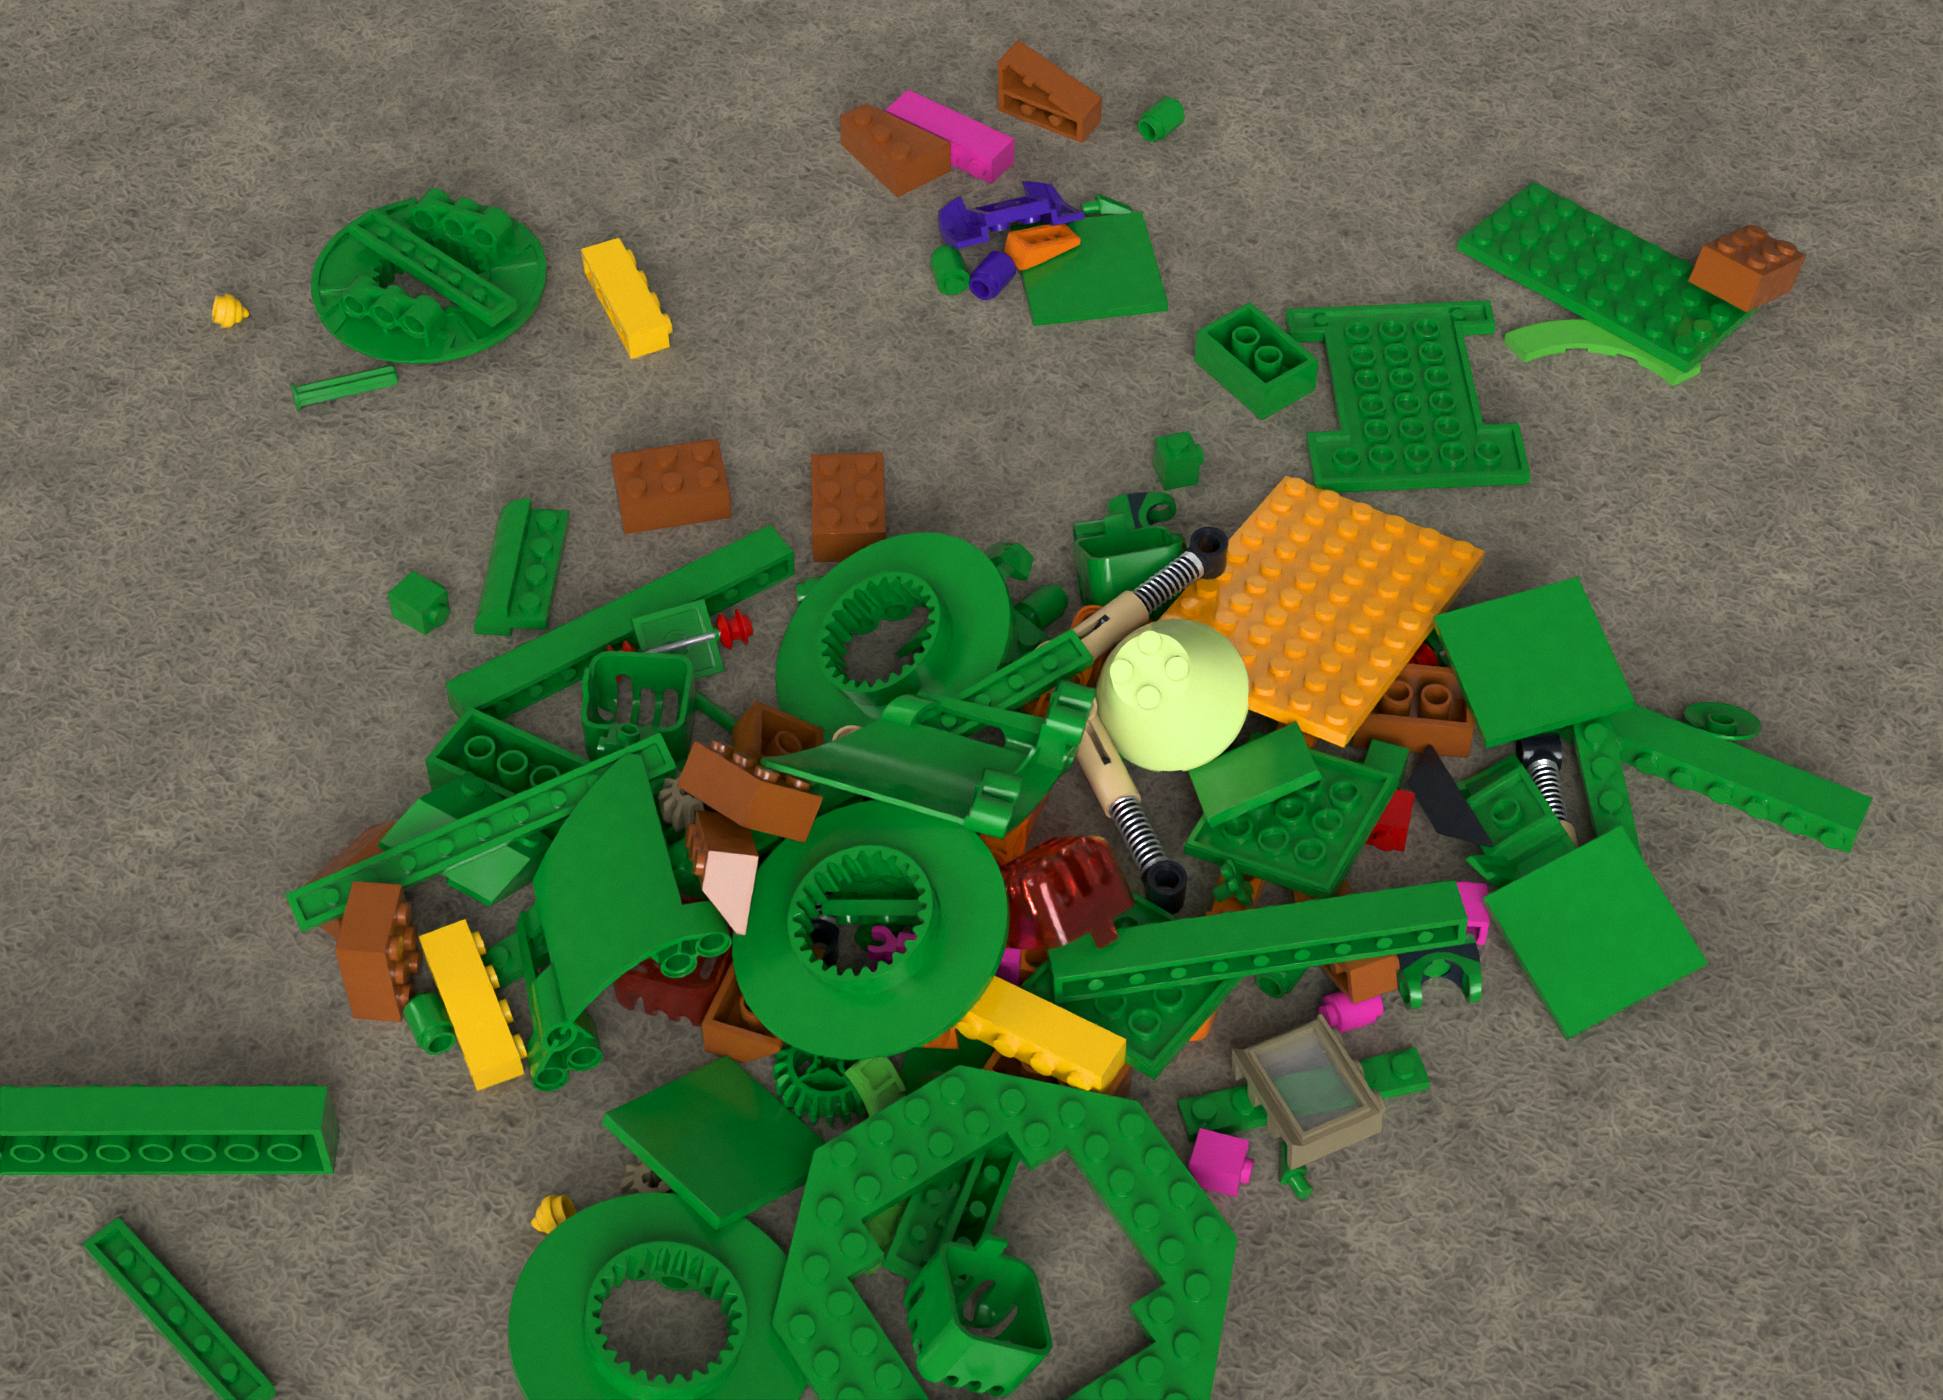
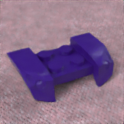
(969, 227)

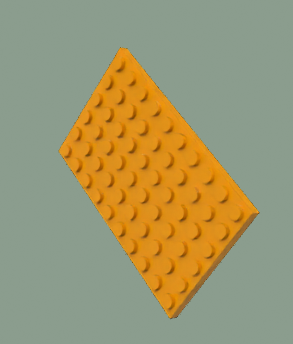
(1327, 603)

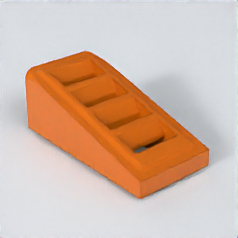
(1038, 244)

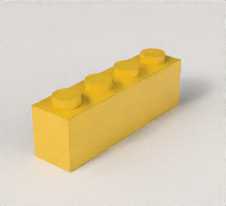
(626, 298)
(472, 1004)
(1045, 1037)

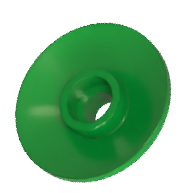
(1723, 720)

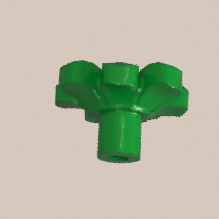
(1233, 885)

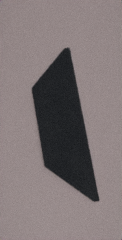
(1444, 801)

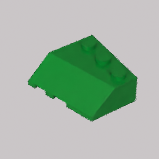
(488, 876)

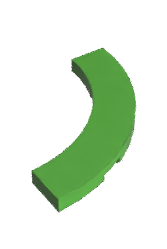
(1558, 335)
(879, 1088)

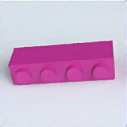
(974, 146)

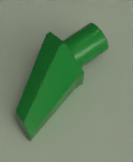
(1104, 206)
(1295, 1177)

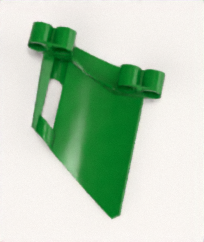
(948, 773)
(603, 909)

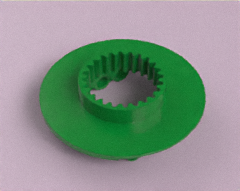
(389, 324)
(884, 582)
(901, 1002)
(658, 1238)

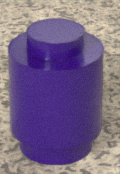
(992, 275)

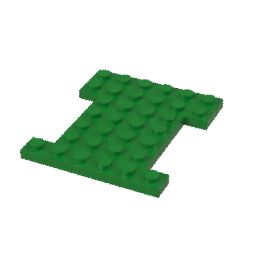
(1406, 400)

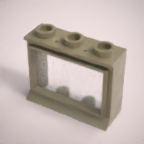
(1310, 1091)

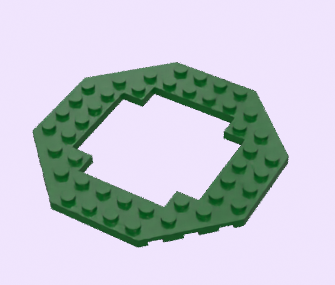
(941, 1128)

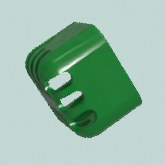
(1123, 560)
(645, 670)
(966, 1358)

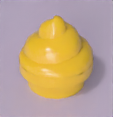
(228, 311)
(552, 1212)

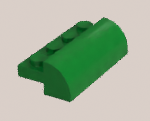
(522, 569)
(873, 904)
(952, 1209)

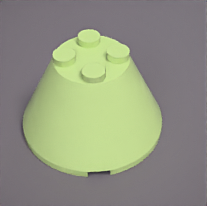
(1173, 695)

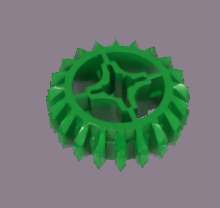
(821, 1091)

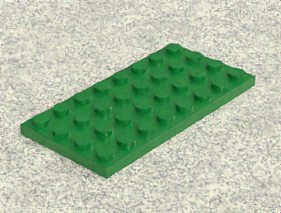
(1603, 275)

